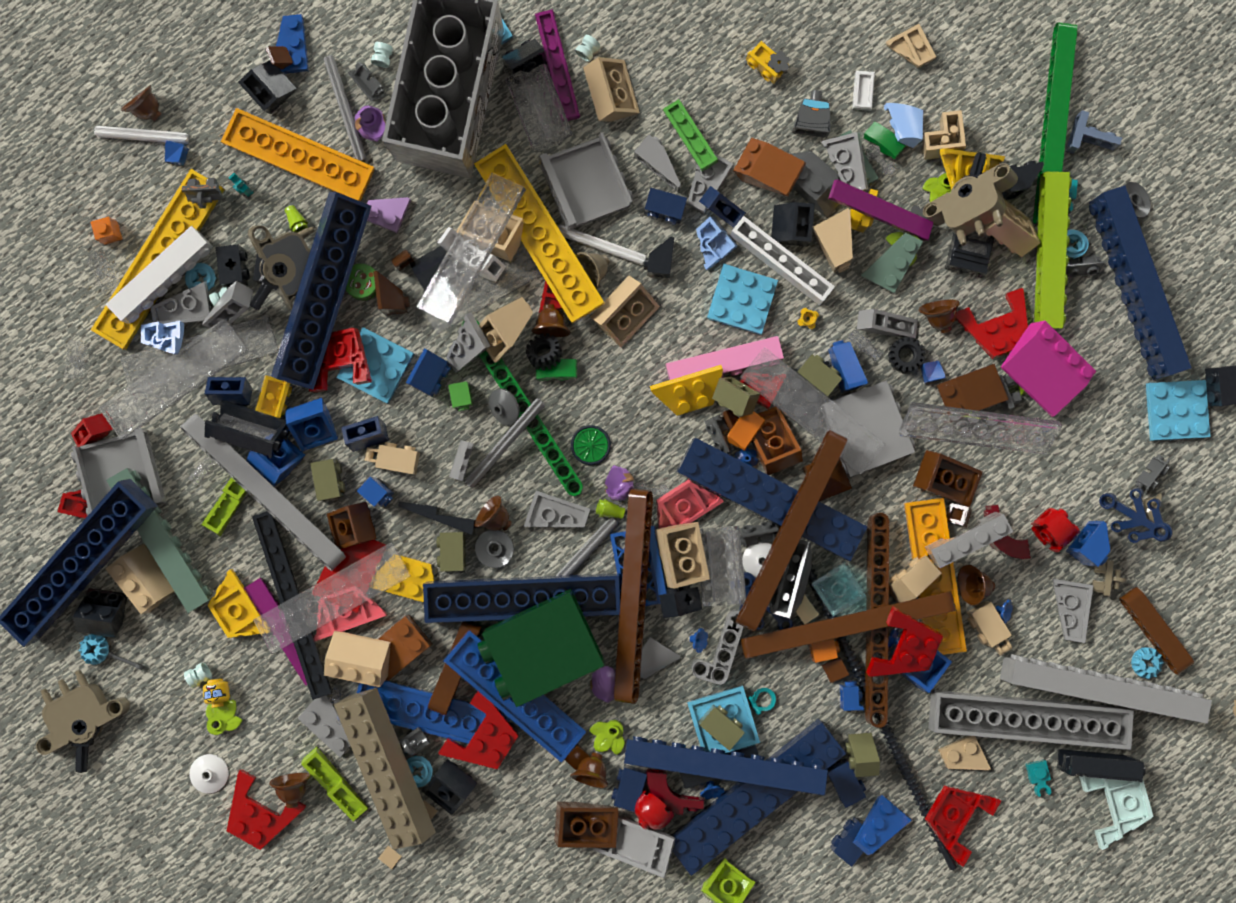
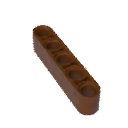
(1156, 630)
(449, 679)

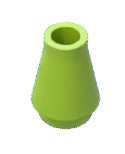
(295, 219)
(610, 510)

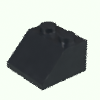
(525, 57)
(427, 265)
(449, 787)

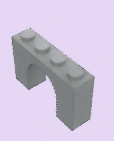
(989, 530)

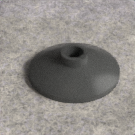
(1139, 199)
(504, 406)
(491, 557)

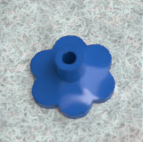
(751, 454)
(1005, 611)
(893, 638)
(699, 640)
(712, 791)

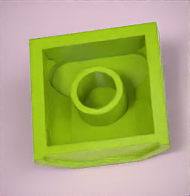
(727, 884)

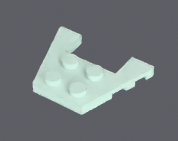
(1127, 806)

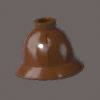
(144, 105)
(940, 313)
(550, 322)
(493, 515)
(974, 584)
(591, 772)
(290, 787)

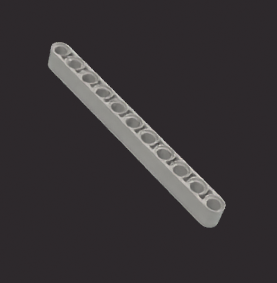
(265, 494)

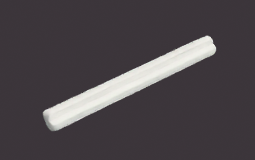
(141, 134)
(603, 245)

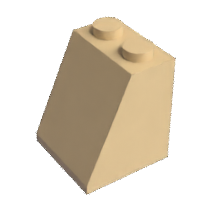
(836, 240)
(505, 326)

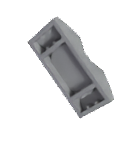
(641, 847)

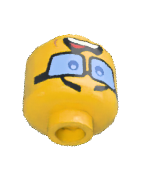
(216, 692)

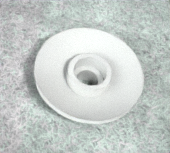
(752, 555)
(215, 767)

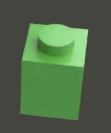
(461, 396)

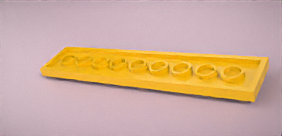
(173, 223)
(545, 240)

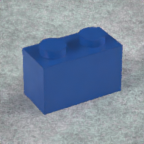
(376, 492)

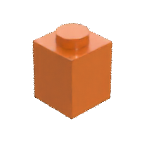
(106, 230)
(824, 650)

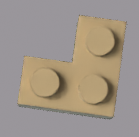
(949, 137)
(912, 582)

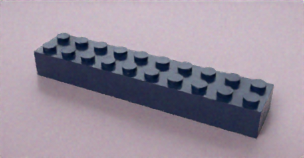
(1139, 283)
(321, 290)
(767, 497)
(77, 562)
(509, 596)
(726, 767)
(747, 803)

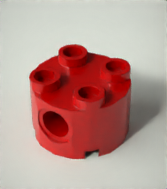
(1055, 529)

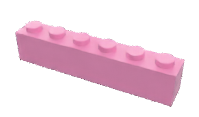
(731, 359)

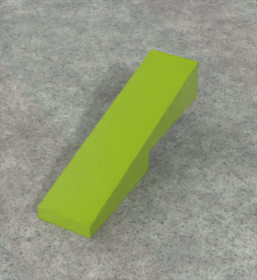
(224, 508)
(333, 782)

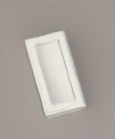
(863, 90)

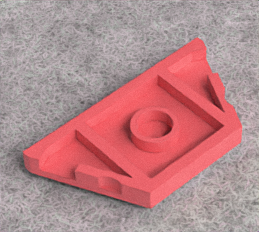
(685, 504)
(367, 612)

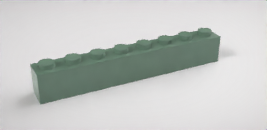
(167, 552)

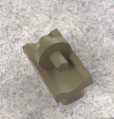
(1105, 586)

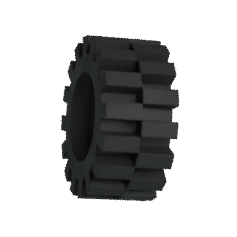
(540, 344)
(917, 351)

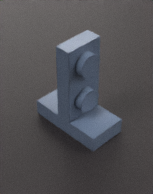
(1090, 135)

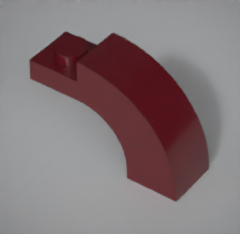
(1008, 546)
(675, 802)

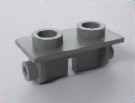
(371, 87)
(1089, 266)
(715, 427)
(1157, 467)
(766, 531)

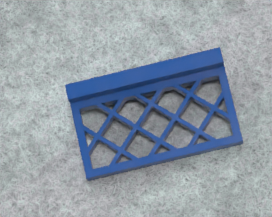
(655, 563)

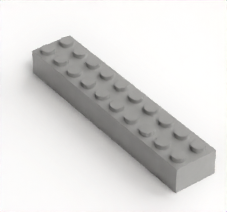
(1106, 688)
(1031, 719)

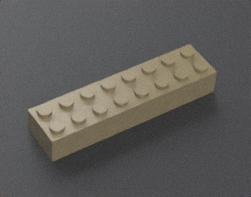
(385, 769)

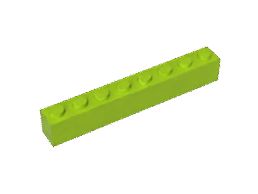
(1051, 252)

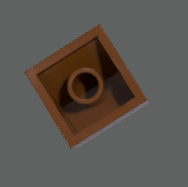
(351, 525)

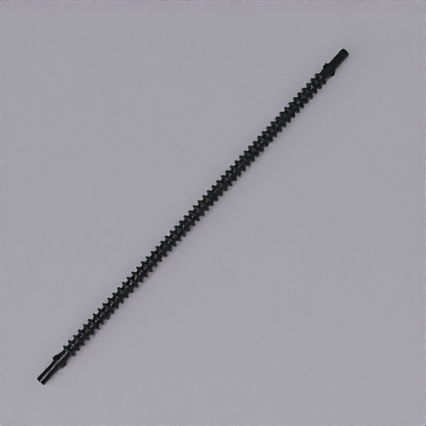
(886, 730)

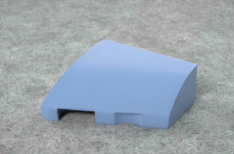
(906, 122)
(714, 242)
(163, 336)

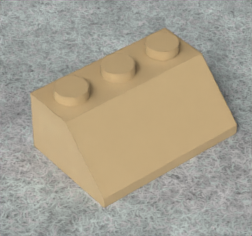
(611, 89)
(1015, 232)
(509, 240)
(625, 311)
(682, 554)
(141, 579)
(357, 659)

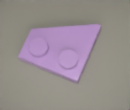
(388, 212)

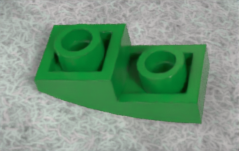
(885, 139)
(563, 371)

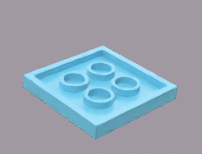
(742, 299)
(386, 366)
(1178, 410)
(737, 706)

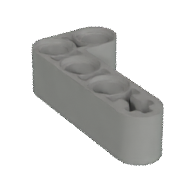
(717, 664)

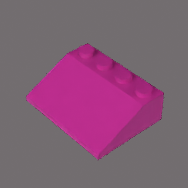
(1047, 367)

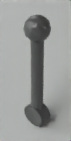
(136, 665)

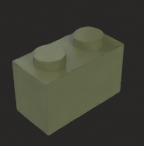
(819, 374)
(735, 396)
(327, 479)
(452, 551)
(721, 726)
(863, 755)

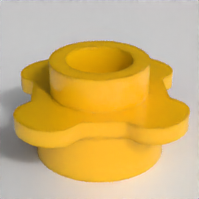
(813, 315)

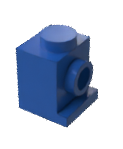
(850, 696)

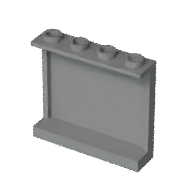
(586, 182)
(881, 415)
(108, 457)

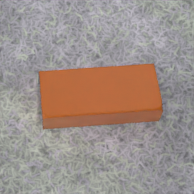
(745, 430)

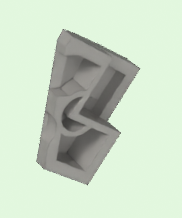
(461, 460)
(655, 657)

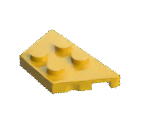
(959, 163)
(689, 391)
(413, 586)
(234, 608)

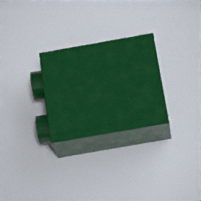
(541, 649)

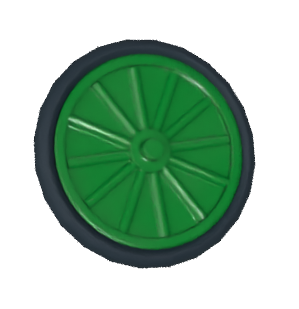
(590, 445)

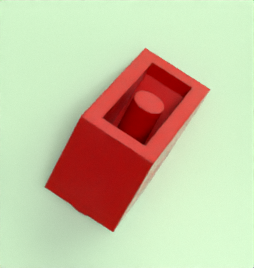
(91, 430)

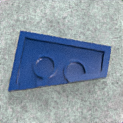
(293, 38)
(880, 825)

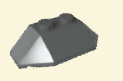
(816, 183)
(793, 583)

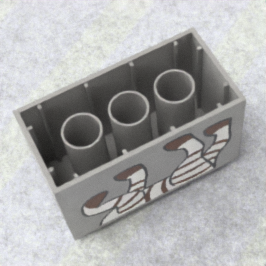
(444, 84)

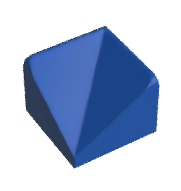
(175, 153)
(932, 371)

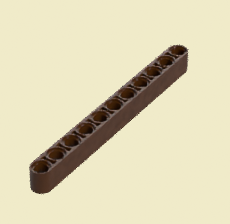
(791, 530)
(883, 590)
(633, 596)
(845, 625)

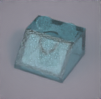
(839, 588)

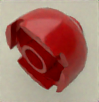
(652, 812)

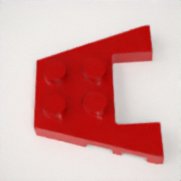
(1001, 333)
(344, 351)
(914, 650)
(490, 740)
(951, 814)
(253, 820)

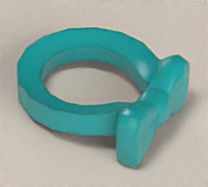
(752, 699)

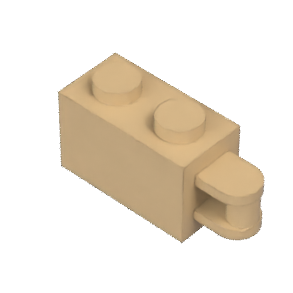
(394, 458)
(990, 627)

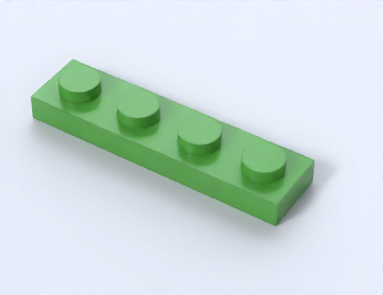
(690, 135)

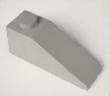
(654, 157)
(230, 305)
(886, 323)

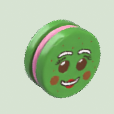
(361, 282)

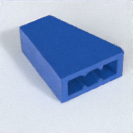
(847, 363)

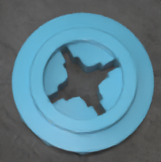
(1081, 246)
(192, 276)
(101, 651)
(1140, 667)
(419, 761)

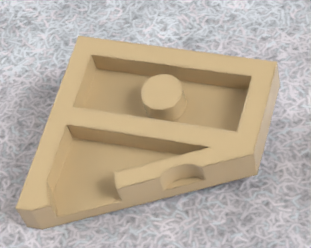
(913, 46)
(964, 755)

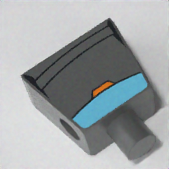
(813, 116)

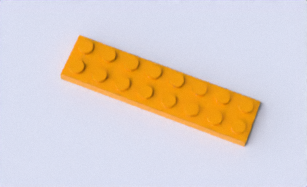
(297, 155)
(926, 525)

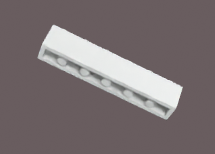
(781, 260)
(159, 275)

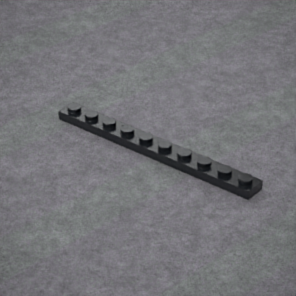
(287, 589)

